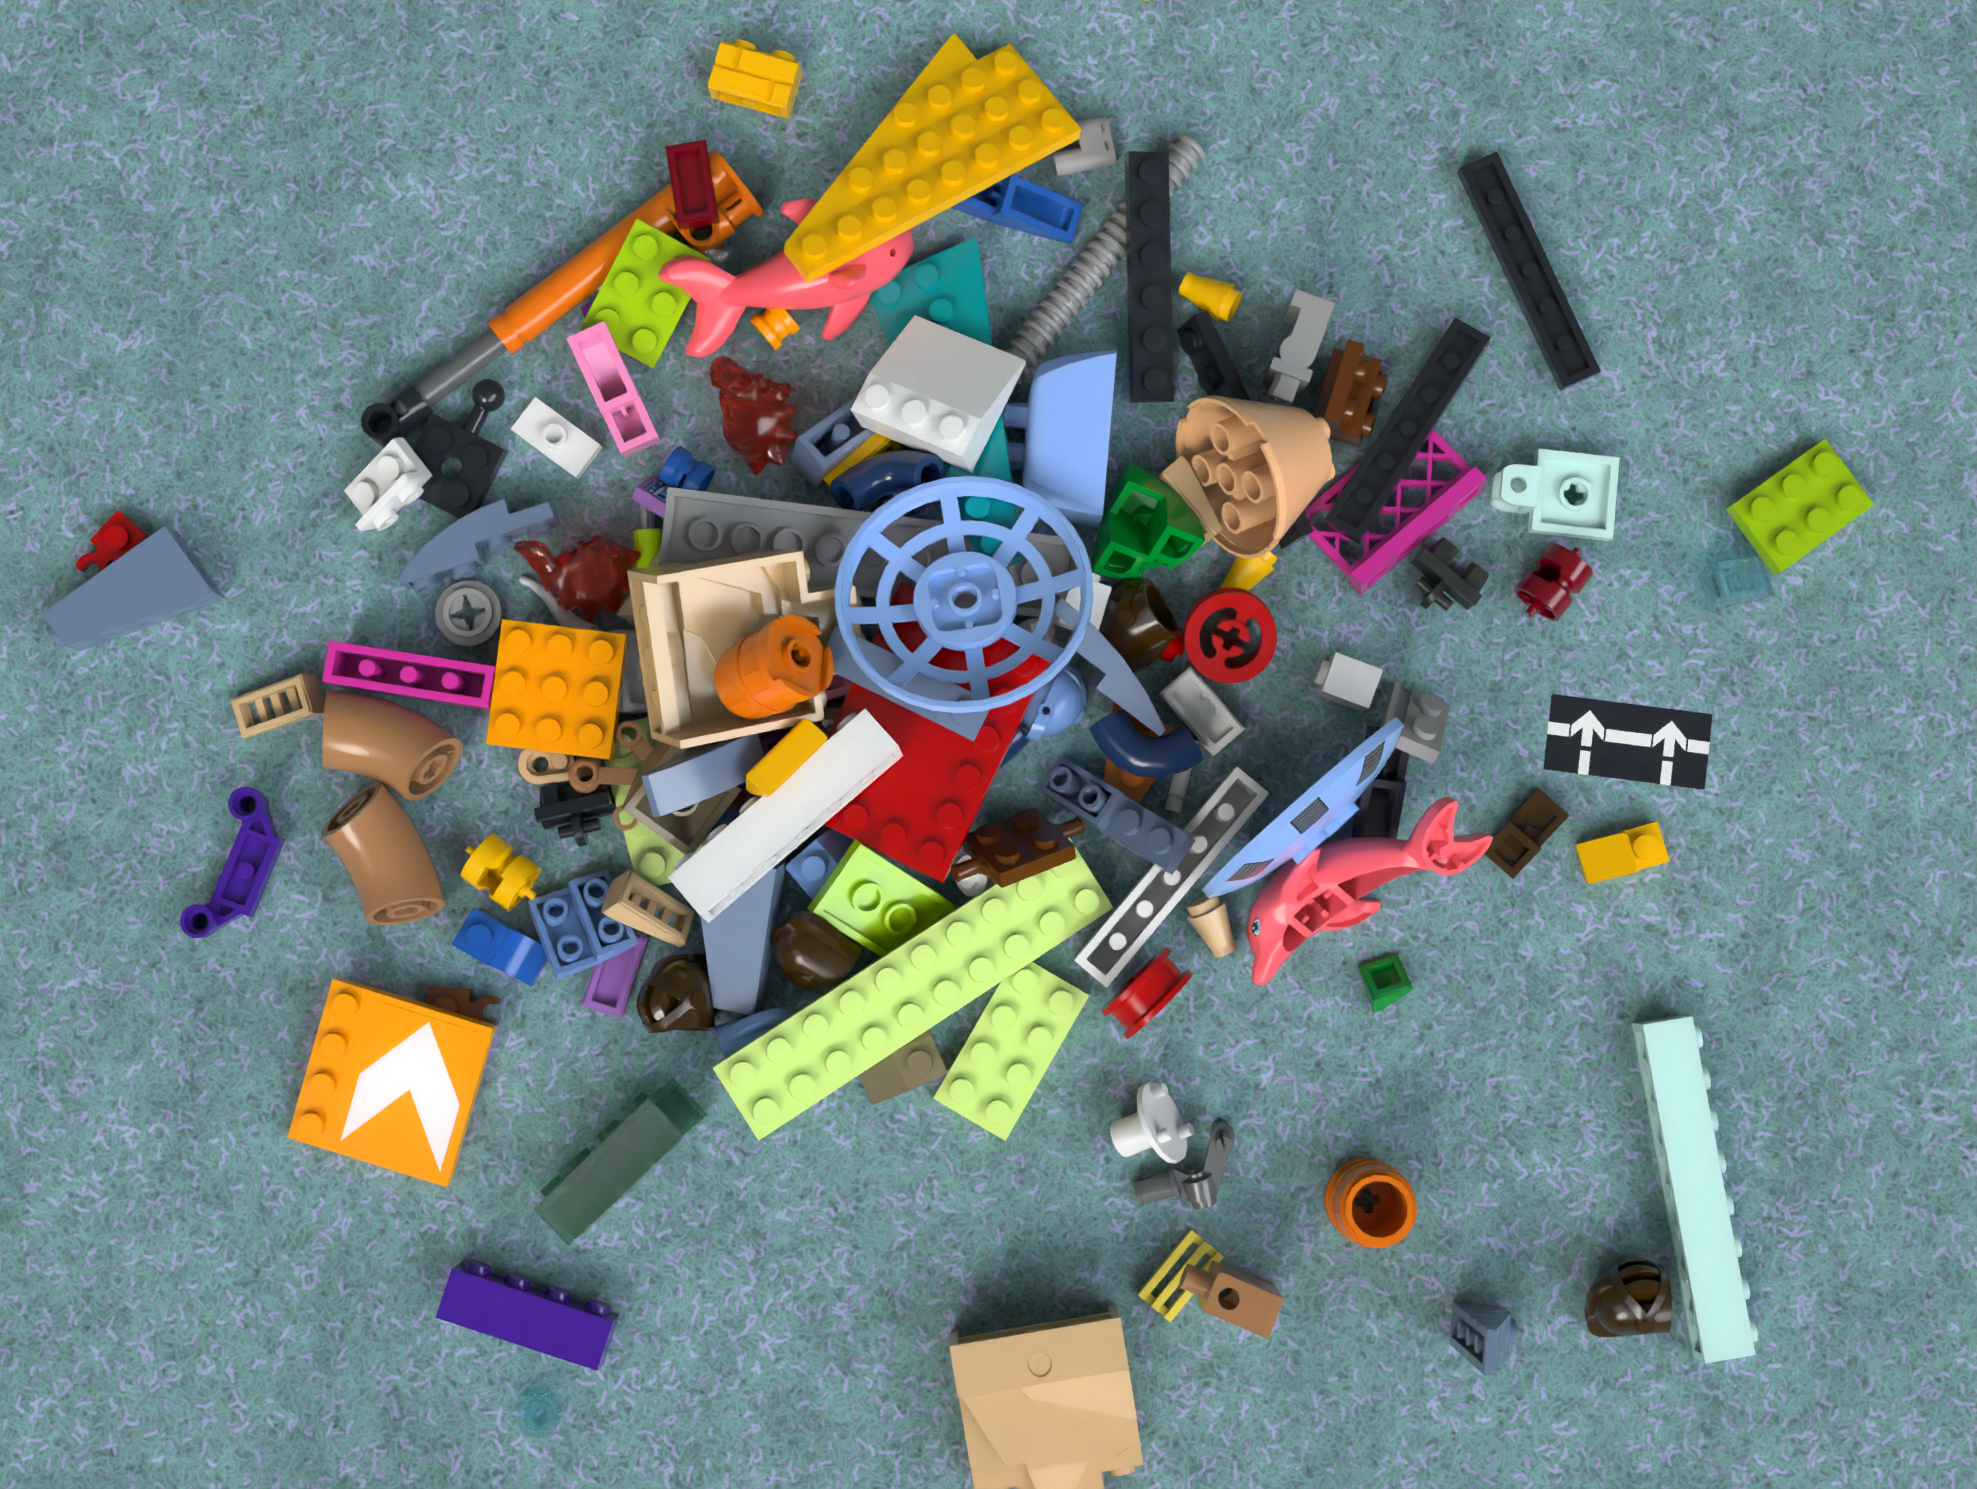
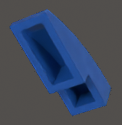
(1025, 208)

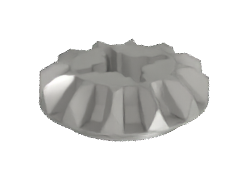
(453, 602)

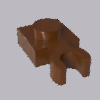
(460, 1002)

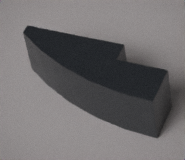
(1383, 799)

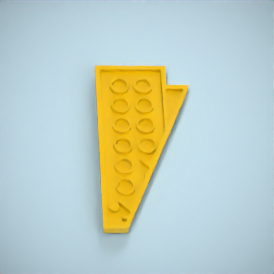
(940, 144)

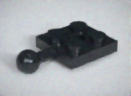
(477, 456)

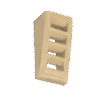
(1184, 482)
(304, 697)
(623, 906)

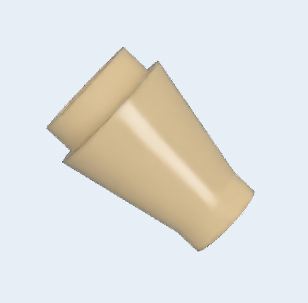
(1212, 923)

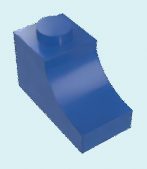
(501, 946)

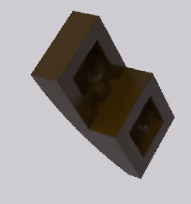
(1525, 832)

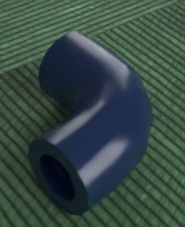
(883, 476)
(1143, 754)

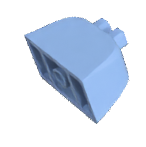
(1066, 434)

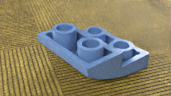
(574, 927)

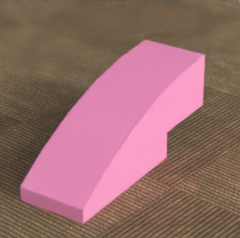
(613, 389)

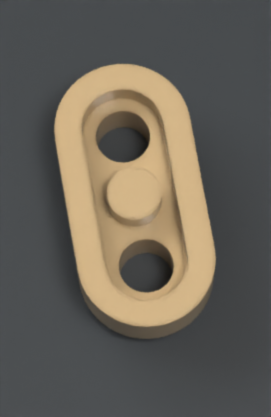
(557, 770)

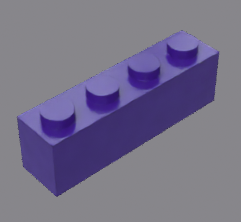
(528, 1315)

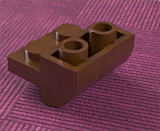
(1349, 394)

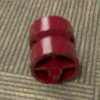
(1556, 577)

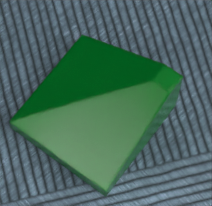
(1384, 981)

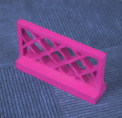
(1414, 529)

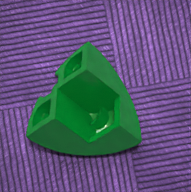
(1144, 527)

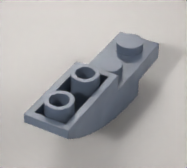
(460, 546)
(1116, 815)

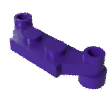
(245, 870)

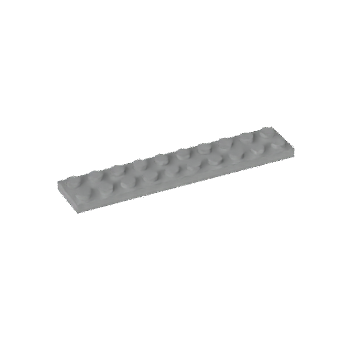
(719, 526)

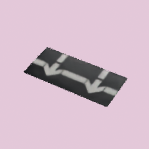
(1628, 741)

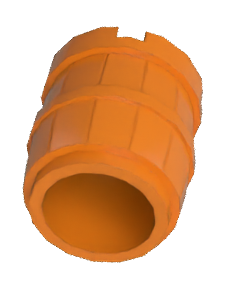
(774, 668)
(1388, 1218)

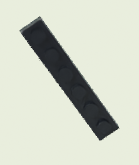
(1528, 271)
(1149, 276)
(1219, 377)
(1407, 431)

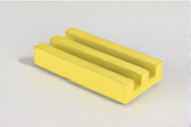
(1158, 1302)

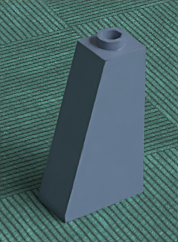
(134, 592)
(742, 946)

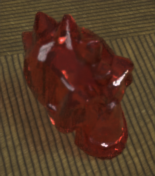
(754, 413)
(587, 576)

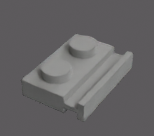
(1423, 719)

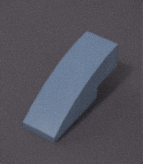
(701, 773)

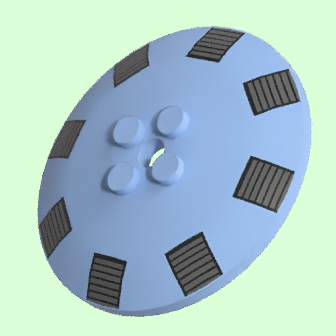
(1311, 817)

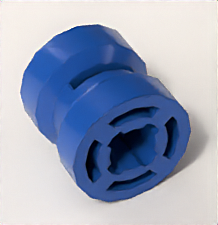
(686, 472)

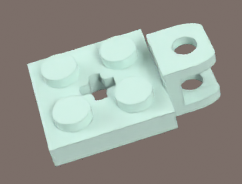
(1542, 490)

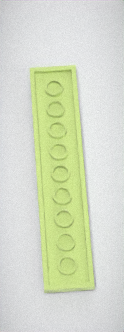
(907, 993)

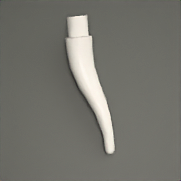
(563, 617)

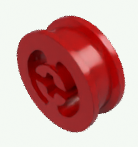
(1213, 663)
(1146, 993)

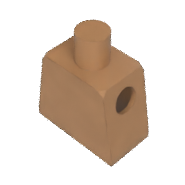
(1248, 1304)

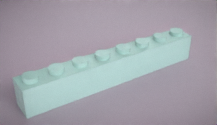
(1694, 1188)

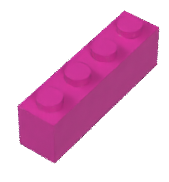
(409, 675)

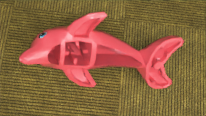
(780, 286)
(1327, 883)

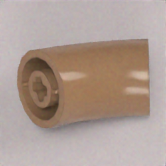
(387, 744)
(385, 858)

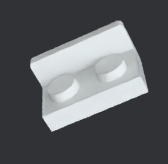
(387, 485)

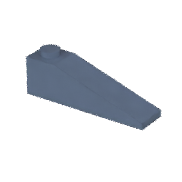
(828, 444)
(886, 663)
(1482, 1334)

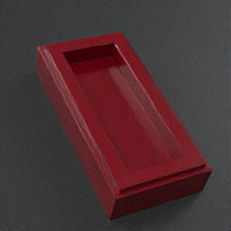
(692, 184)

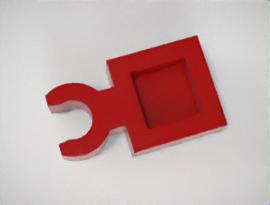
(113, 541)

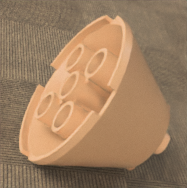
(1254, 466)

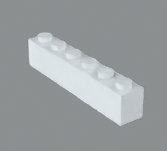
(779, 823)
(1159, 891)

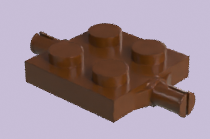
(1018, 847)

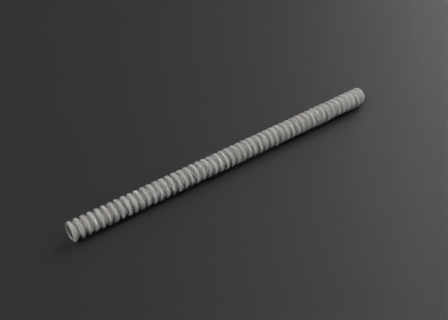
(1087, 273)

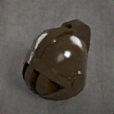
(1138, 622)
(813, 952)
(677, 995)
(1630, 1300)

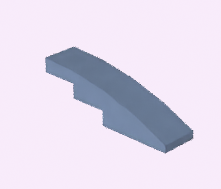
(1112, 673)

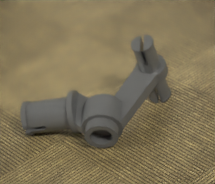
(1196, 1185)

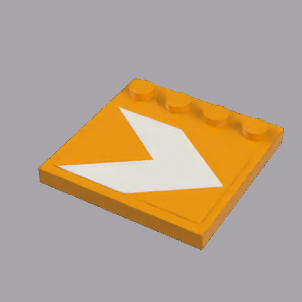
(391, 1081)

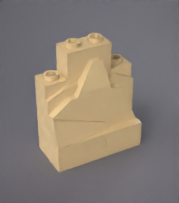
(699, 611)
(1047, 1404)

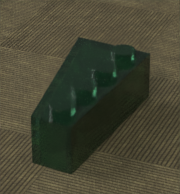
(619, 1161)

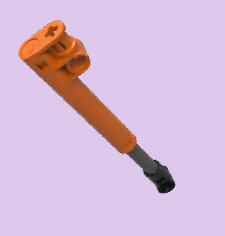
(556, 297)

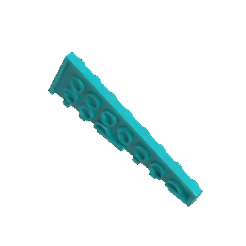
(953, 294)

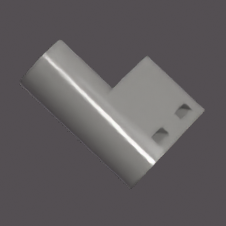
(1093, 150)

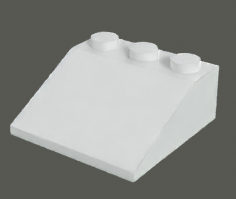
(938, 392)

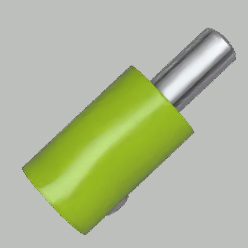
(647, 540)

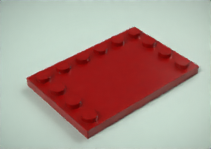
(933, 792)

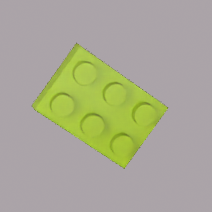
(634, 299)
(1799, 507)
(877, 901)

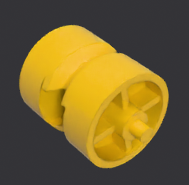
(501, 872)

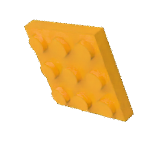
(557, 689)

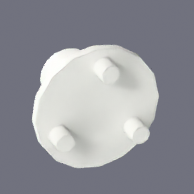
(1154, 1125)

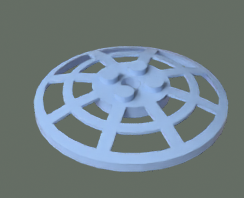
(963, 574)

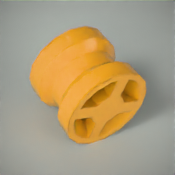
(774, 326)

